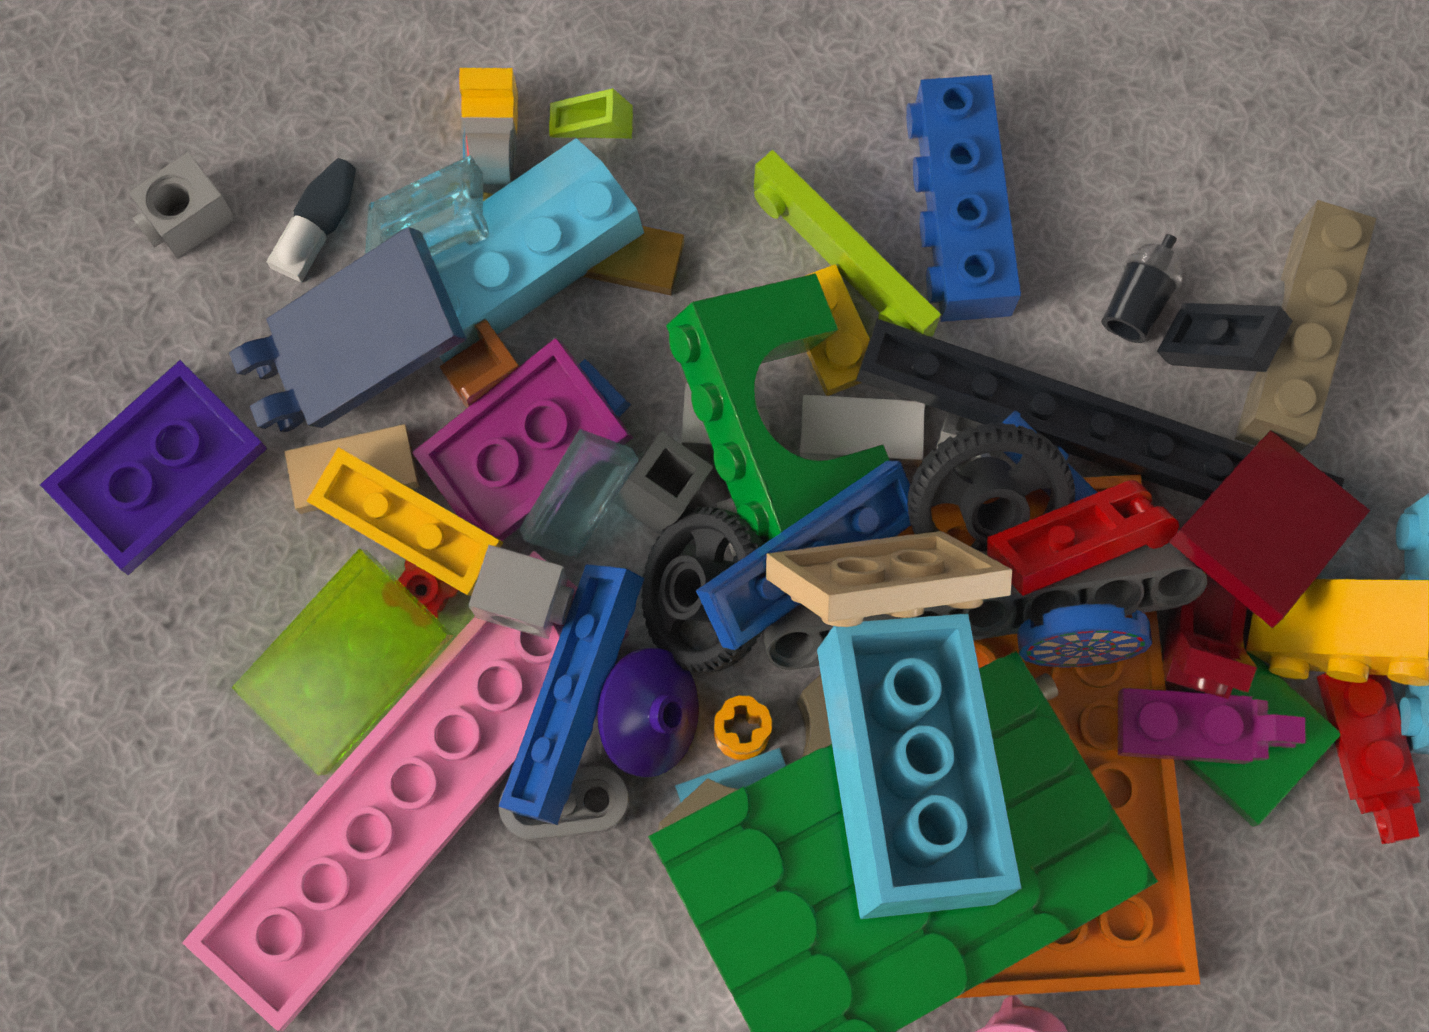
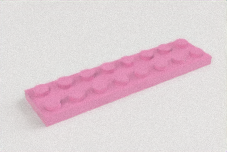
(376, 821)

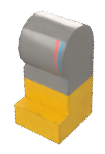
(489, 121)

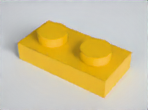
(842, 353)

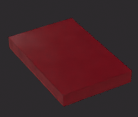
(1270, 528)

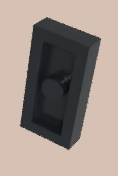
(1225, 336)

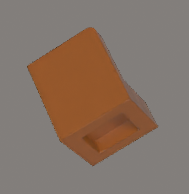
(479, 366)

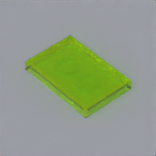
(342, 661)

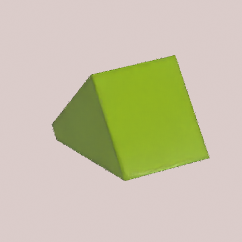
(592, 116)

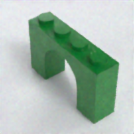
(720, 351)

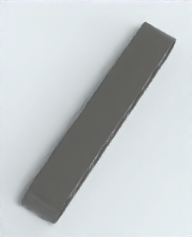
(1134, 581)

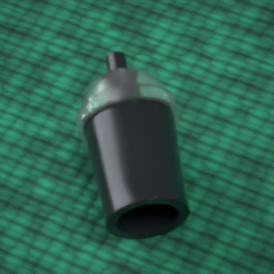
(1144, 290)

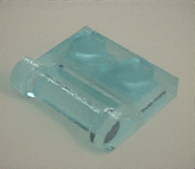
(440, 205)

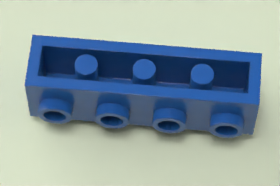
(965, 199)

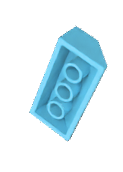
(540, 240)

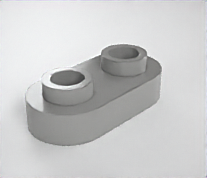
(575, 816)

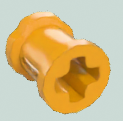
(755, 714)

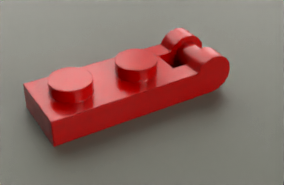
(1081, 536)

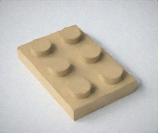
(887, 577)

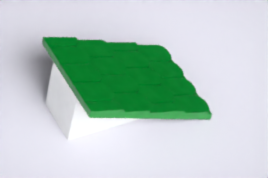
(779, 900)

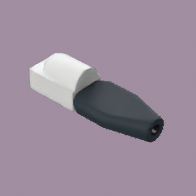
(314, 218)

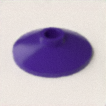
(647, 712)

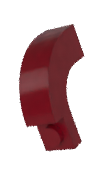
(1206, 644)

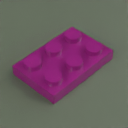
(512, 438)

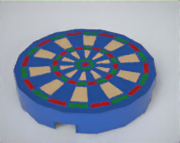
(1084, 636)

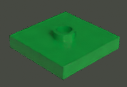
(1262, 784)

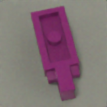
(1201, 727)

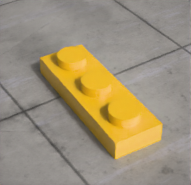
(402, 520)

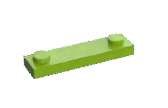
(787, 195)

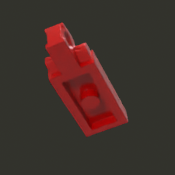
(1374, 753)

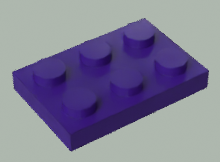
(153, 467)

